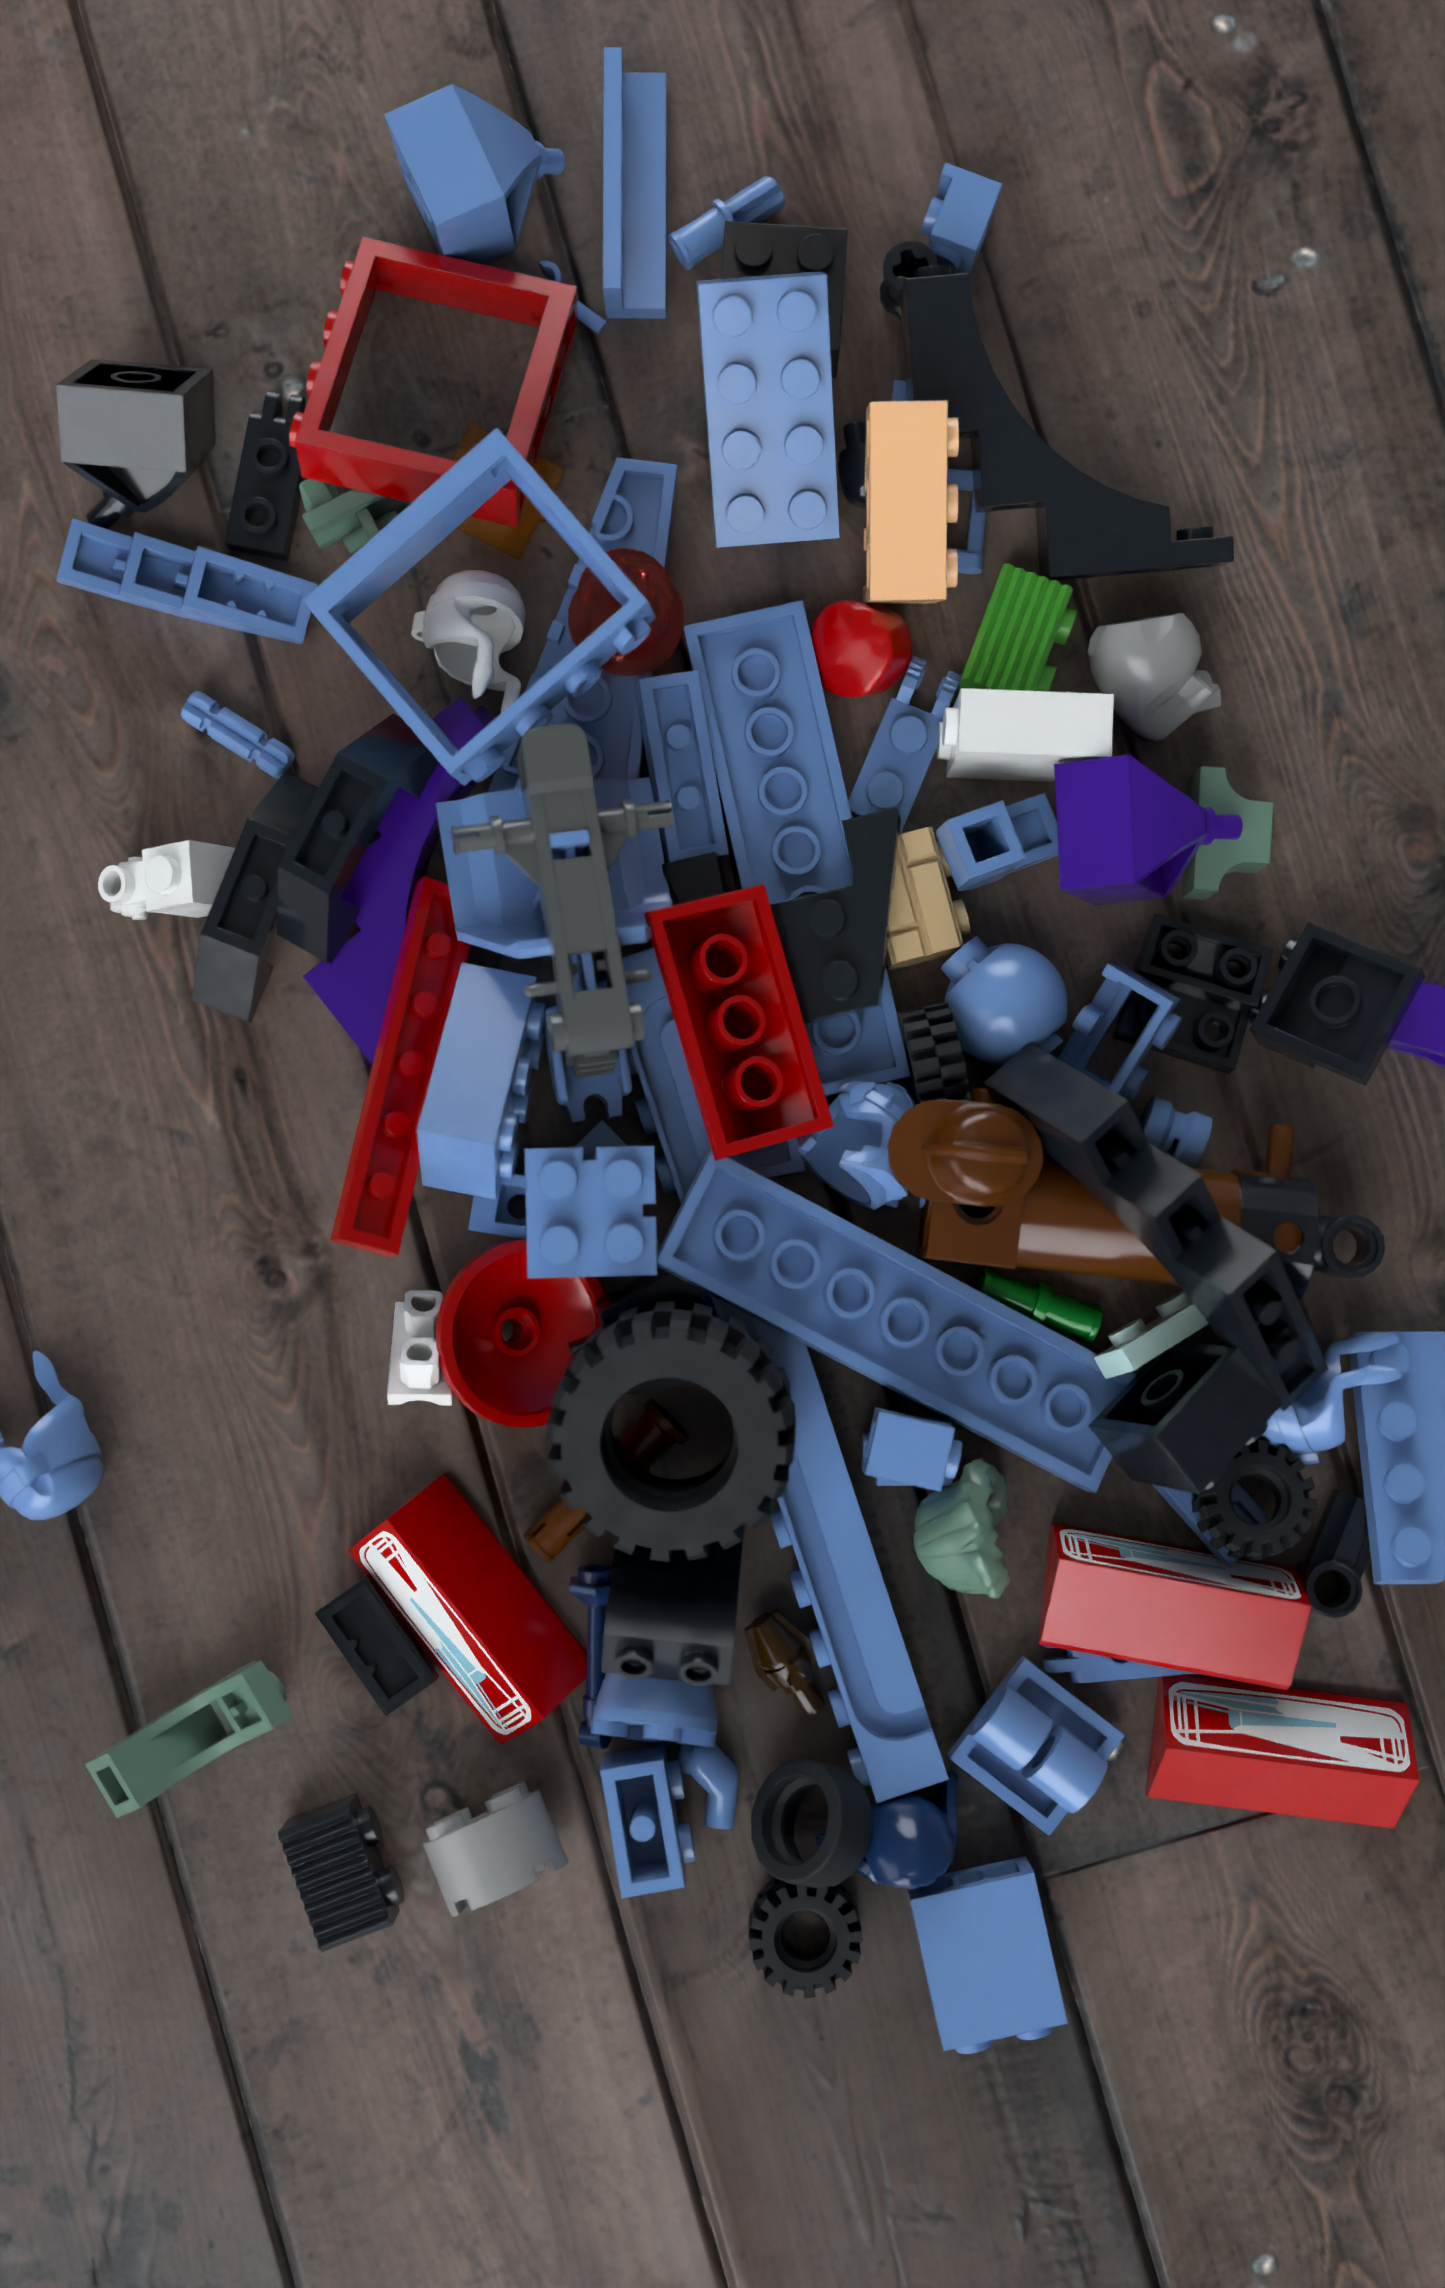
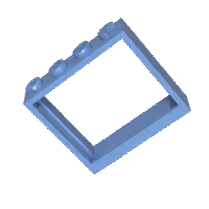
(412, 537)

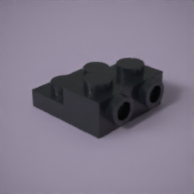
(1334, 1003)

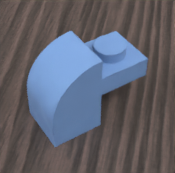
(998, 841)

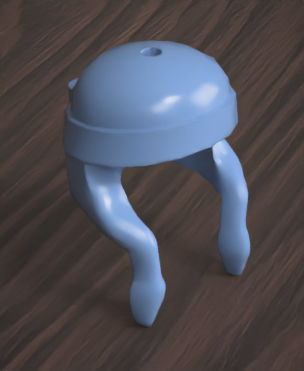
(1317, 1416)
(58, 1457)

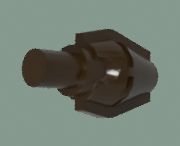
(784, 1659)

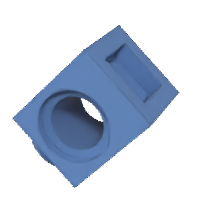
(911, 1450)

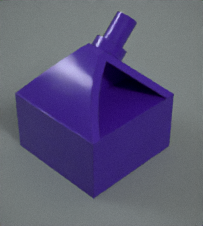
(1128, 830)

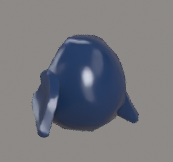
(911, 1838)

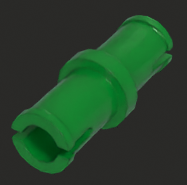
(1043, 1305)

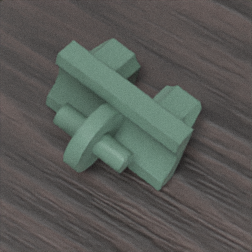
(348, 516)

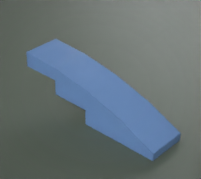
(186, 582)

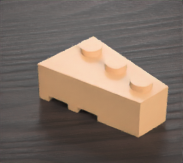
(909, 502)

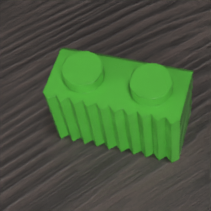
(1018, 633)

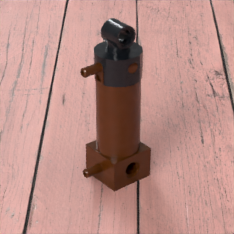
(1072, 1231)

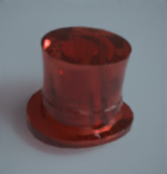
(595, 605)

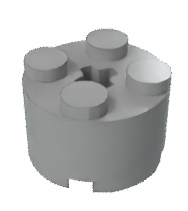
(493, 1851)

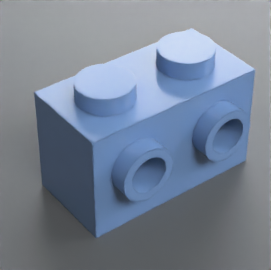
(644, 1820)

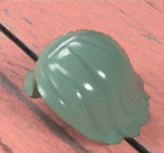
(958, 1534)

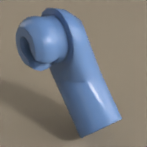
(718, 1777)

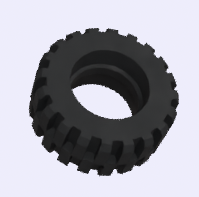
(657, 1509)

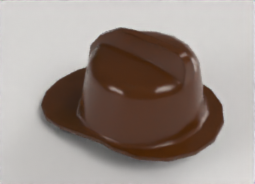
(965, 1152)

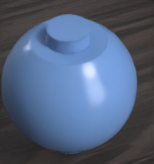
(1004, 1000)

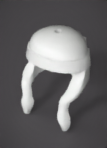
(470, 625)

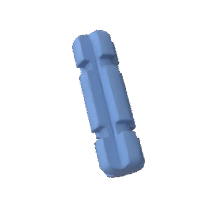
(237, 734)

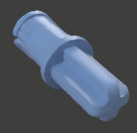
(706, 233)

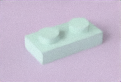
(1140, 1343)

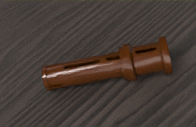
(642, 1444)

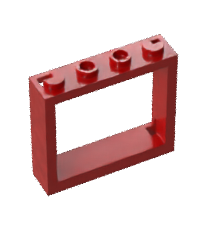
(451, 283)

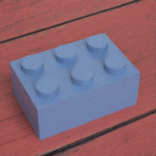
(481, 1082)

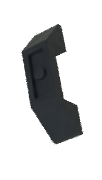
(339, 830)
(244, 912)

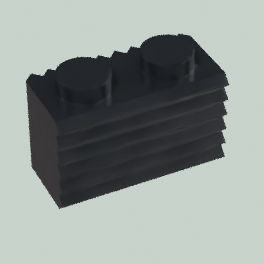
(341, 1871)

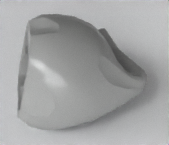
(1152, 672)

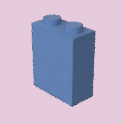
(987, 1956)

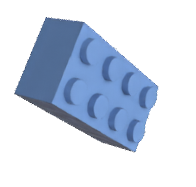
(769, 408)

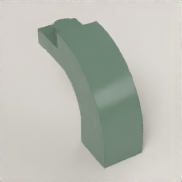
(189, 1737)

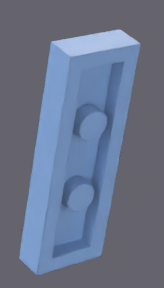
(681, 763)

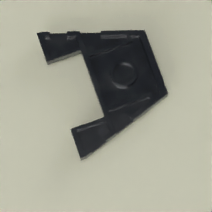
(830, 938)

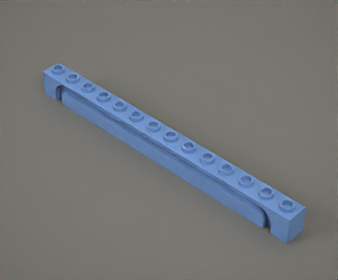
(819, 1502)

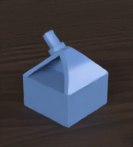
(468, 171)

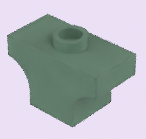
(1224, 856)

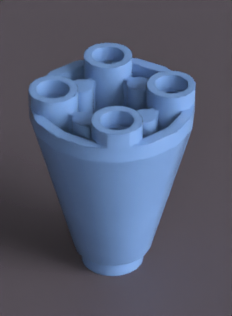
(655, 1711)

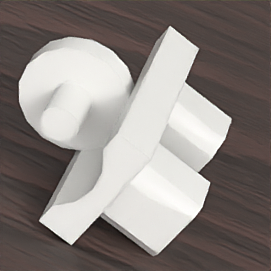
(414, 1354)

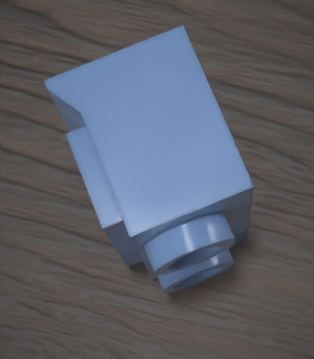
(1096, 1019)

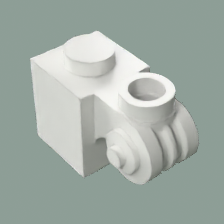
(167, 880)

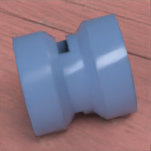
(1174, 1132)

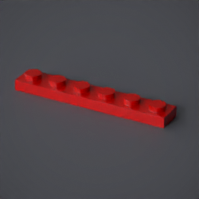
(386, 1142)

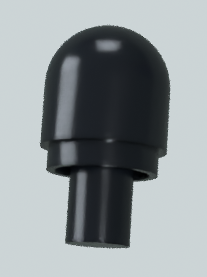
(852, 464)

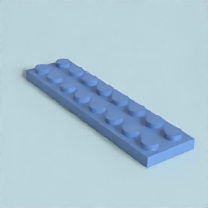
(787, 800)
(892, 1318)

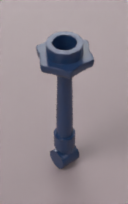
(592, 1589)

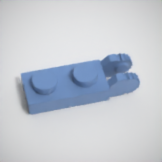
(901, 748)

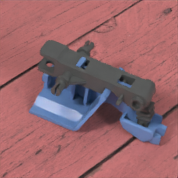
(564, 874)

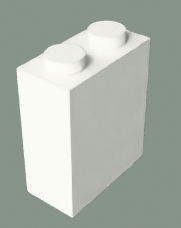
(1023, 733)

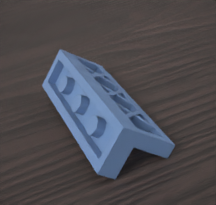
(634, 191)

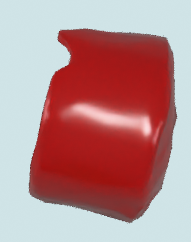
(860, 648)

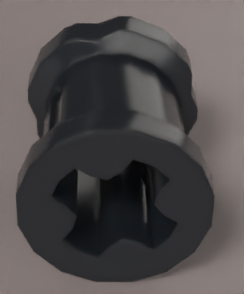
(898, 264)

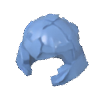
(855, 1151)

